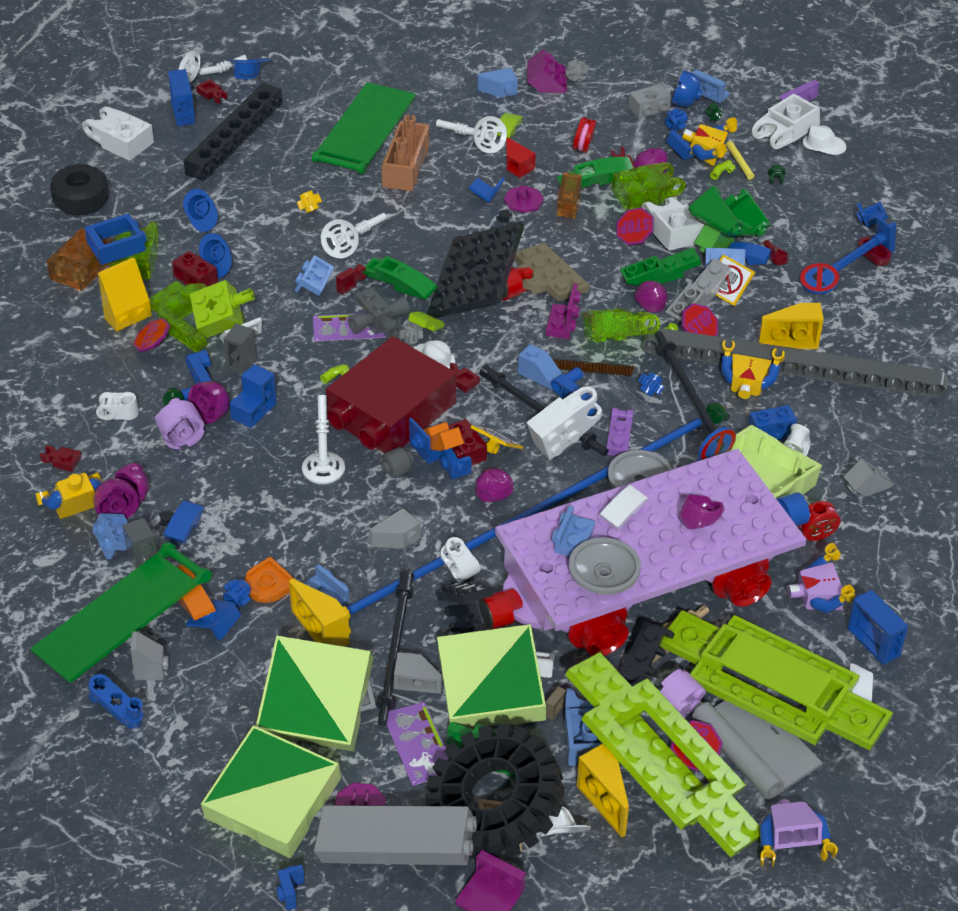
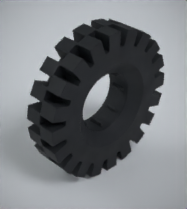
(529, 805)

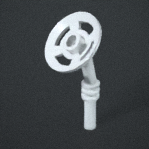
(193, 68)
(483, 134)
(345, 236)
(323, 460)

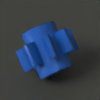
(676, 119)
(651, 383)
(237, 592)

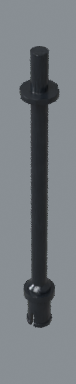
(666, 349)
(499, 380)
(404, 593)

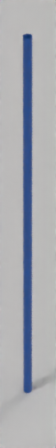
(431, 566)

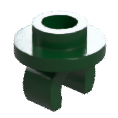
(714, 112)
(776, 171)
(171, 394)

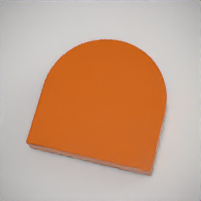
(268, 581)

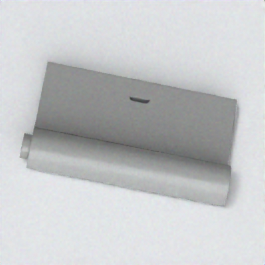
(759, 749)

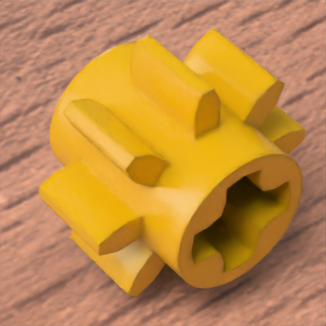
(309, 201)

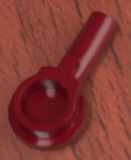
(778, 255)

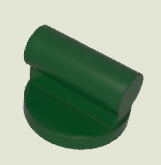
(717, 413)

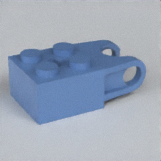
(577, 735)

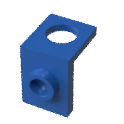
(484, 190)

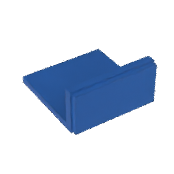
(681, 146)
(422, 442)
(219, 621)

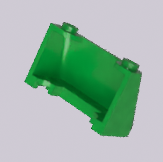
(730, 216)

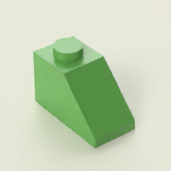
(712, 238)

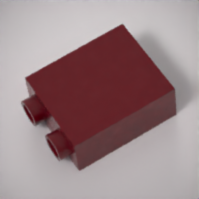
(388, 390)

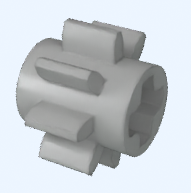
(576, 70)
(411, 332)

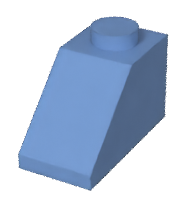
(498, 82)
(537, 366)

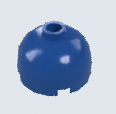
(687, 90)

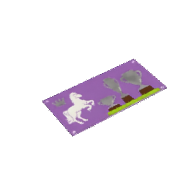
(337, 328)
(416, 741)

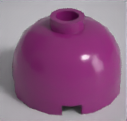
(210, 400)
(116, 497)

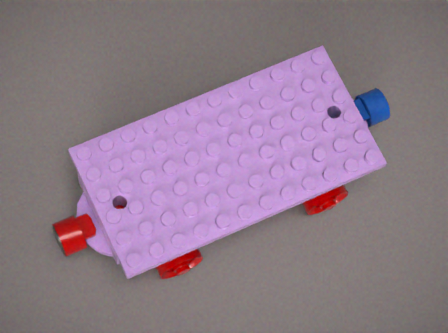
(728, 553)

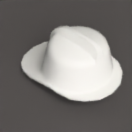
(824, 140)
(438, 351)
(563, 824)

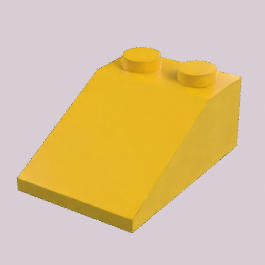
(123, 295)
(793, 326)
(320, 614)
(603, 786)

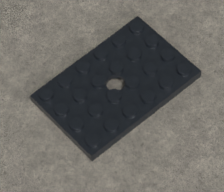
(494, 256)

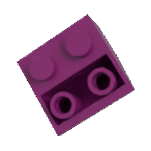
(546, 73)

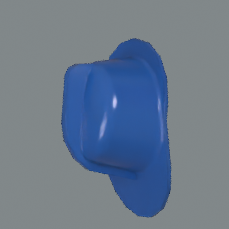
(247, 68)
(200, 210)
(216, 252)

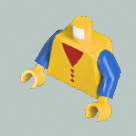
(708, 141)
(747, 373)
(71, 494)

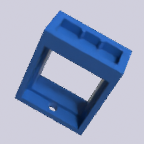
(181, 97)
(117, 249)
(884, 645)

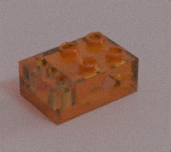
(75, 262)

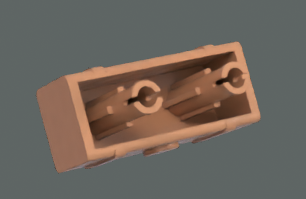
(405, 154)

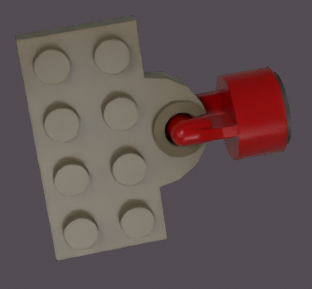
(542, 271)

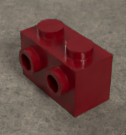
(194, 270)
(473, 444)

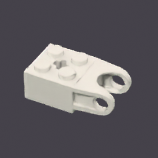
(787, 121)
(120, 132)
(674, 224)
(563, 422)

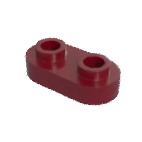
(878, 255)

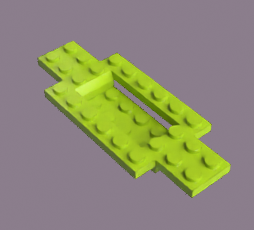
(783, 668)
(653, 764)

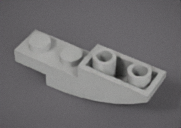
(701, 290)

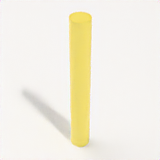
(739, 159)

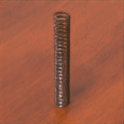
(603, 368)

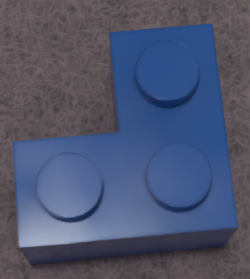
(256, 398)

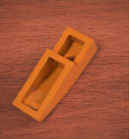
(443, 438)
(196, 601)

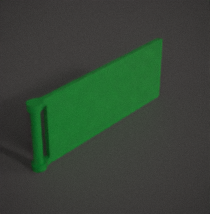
(364, 127)
(118, 613)

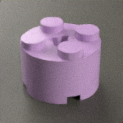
(180, 424)
(682, 691)

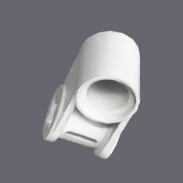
(118, 405)
(799, 439)
(460, 560)

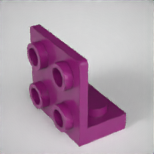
(563, 317)
(493, 886)

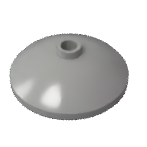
(635, 466)
(604, 565)

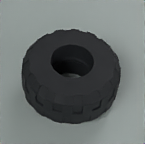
(79, 189)

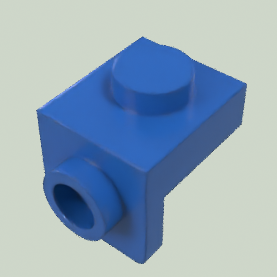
(870, 214)
(454, 466)
(287, 879)

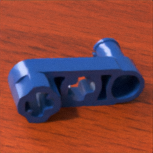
(196, 365)
(565, 385)
(129, 710)

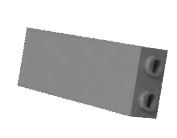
(395, 835)

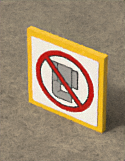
(735, 282)
(496, 439)

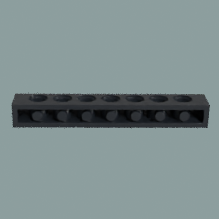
(232, 132)

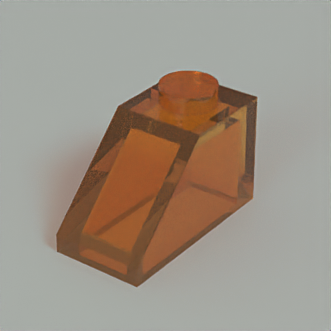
(569, 195)

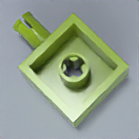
(218, 307)

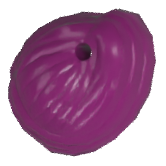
(651, 156)
(651, 296)
(136, 477)
(493, 485)
(700, 511)

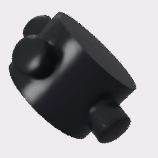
(504, 216)
(165, 518)

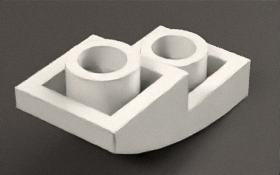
(623, 506)

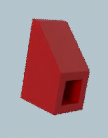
(519, 158)

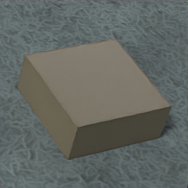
(555, 703)

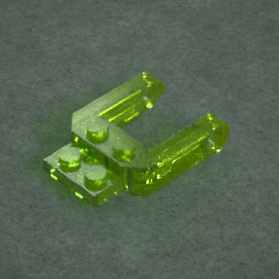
(173, 305)

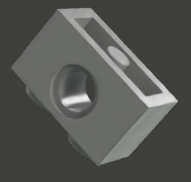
(649, 101)

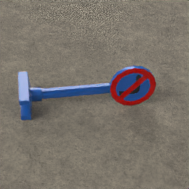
(824, 278)
(717, 443)

